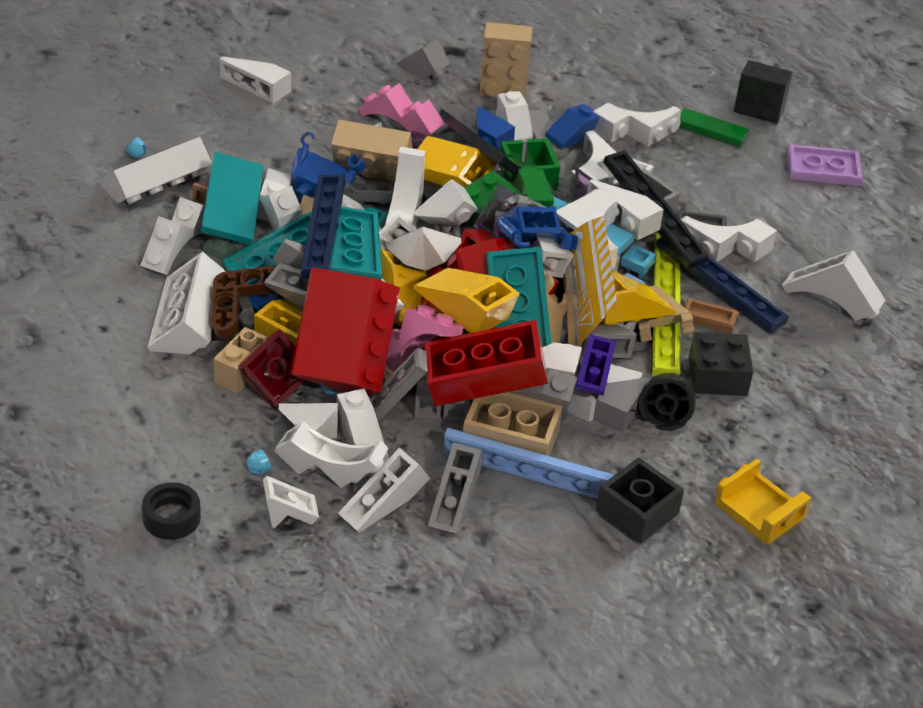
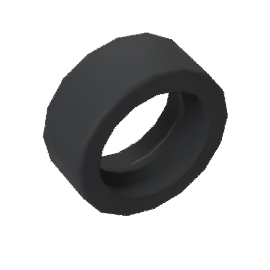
(171, 527)

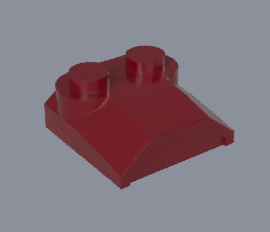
(269, 369)

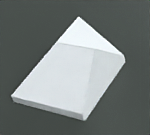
(424, 248)
(318, 416)

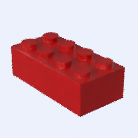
(485, 363)

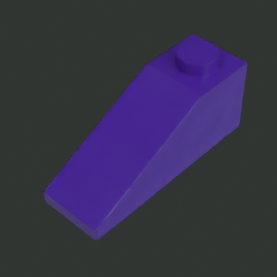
(595, 364)

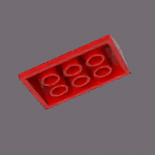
(345, 331)

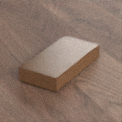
(712, 315)

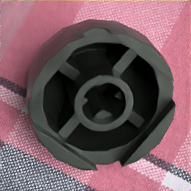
(667, 401)

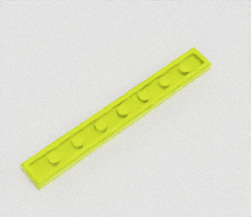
(666, 337)

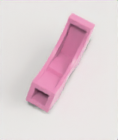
(396, 105)
(418, 327)

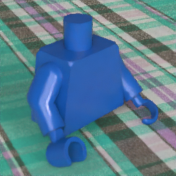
(309, 166)
(525, 224)

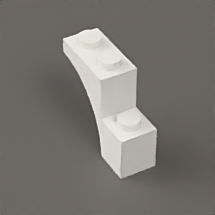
(642, 126)
(595, 149)
(172, 235)
(749, 240)
(342, 462)

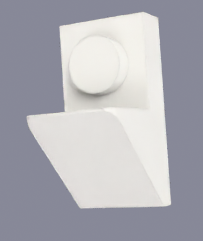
(290, 501)

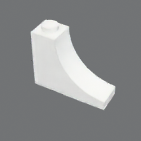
(408, 185)
(587, 208)
(841, 280)

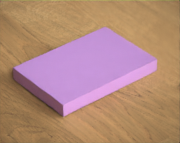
(824, 165)

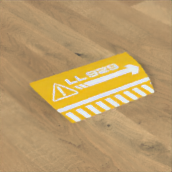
(593, 274)

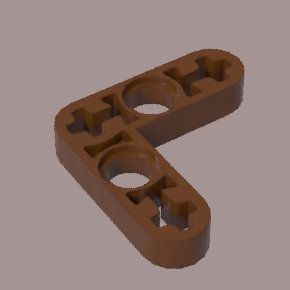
(232, 294)

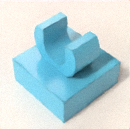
(638, 260)

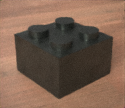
(763, 91)
(720, 364)
(639, 500)

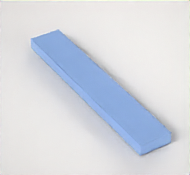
(531, 464)

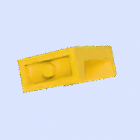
(760, 503)

